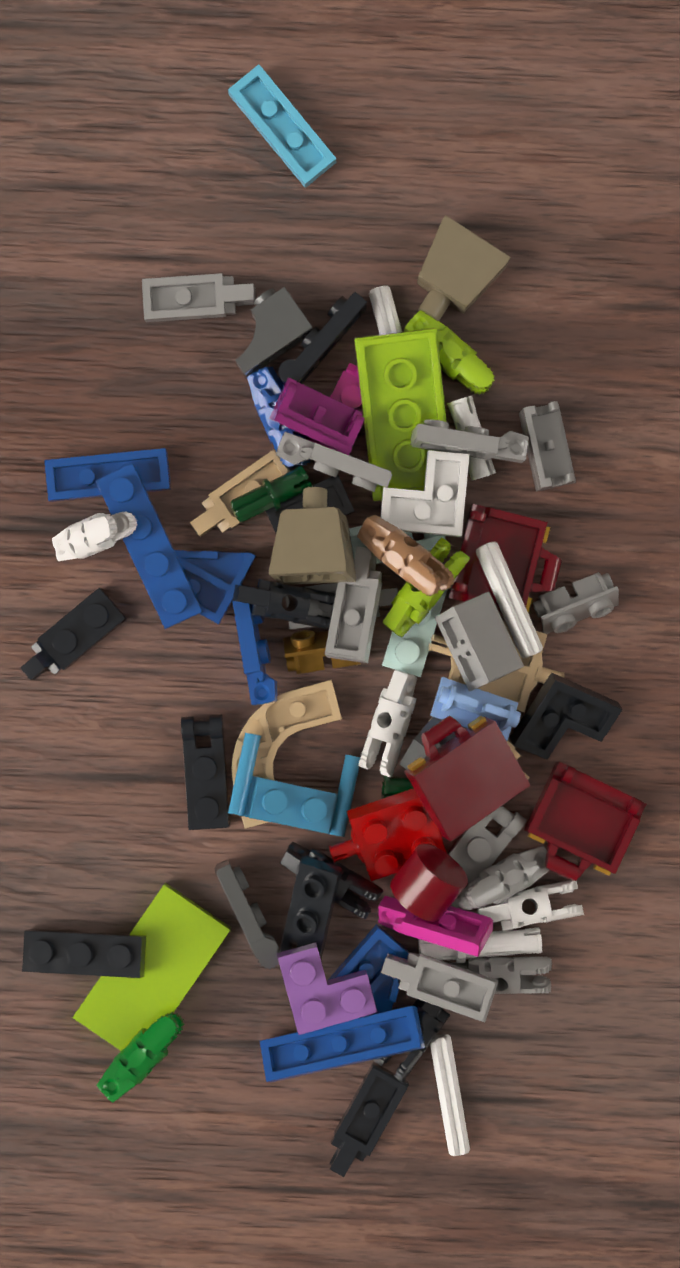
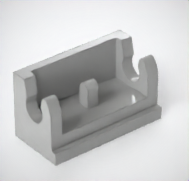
(547, 446)
(479, 641)

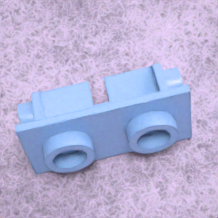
(464, 706)

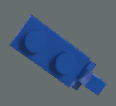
(254, 655)

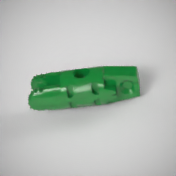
(140, 1056)

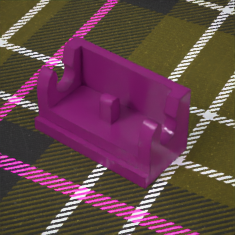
(317, 416)

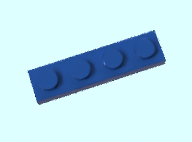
(150, 547)
(342, 1044)

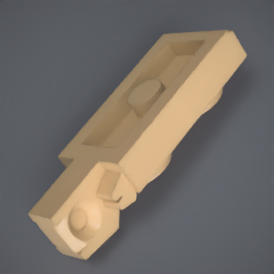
(218, 504)

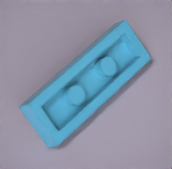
(282, 126)

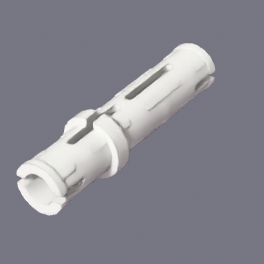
(498, 944)

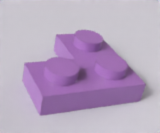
(318, 1001)

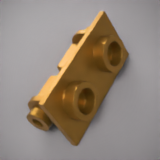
(306, 650)

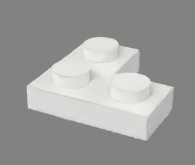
(440, 505)

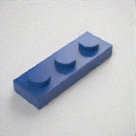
(76, 476)

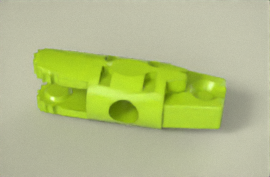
(456, 356)
(411, 604)

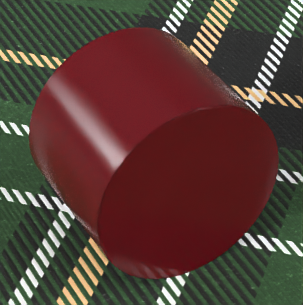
(428, 882)

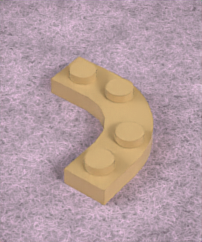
(278, 720)

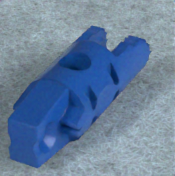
(265, 390)

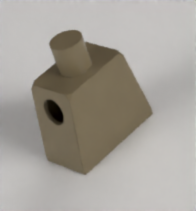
(458, 269)
(312, 543)

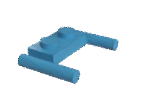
(291, 803)

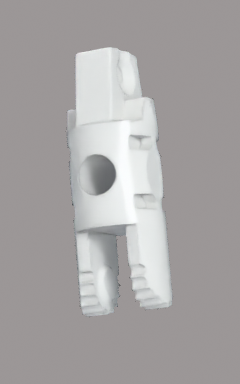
(93, 535)
(394, 704)
(513, 917)

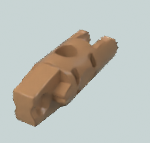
(405, 556)

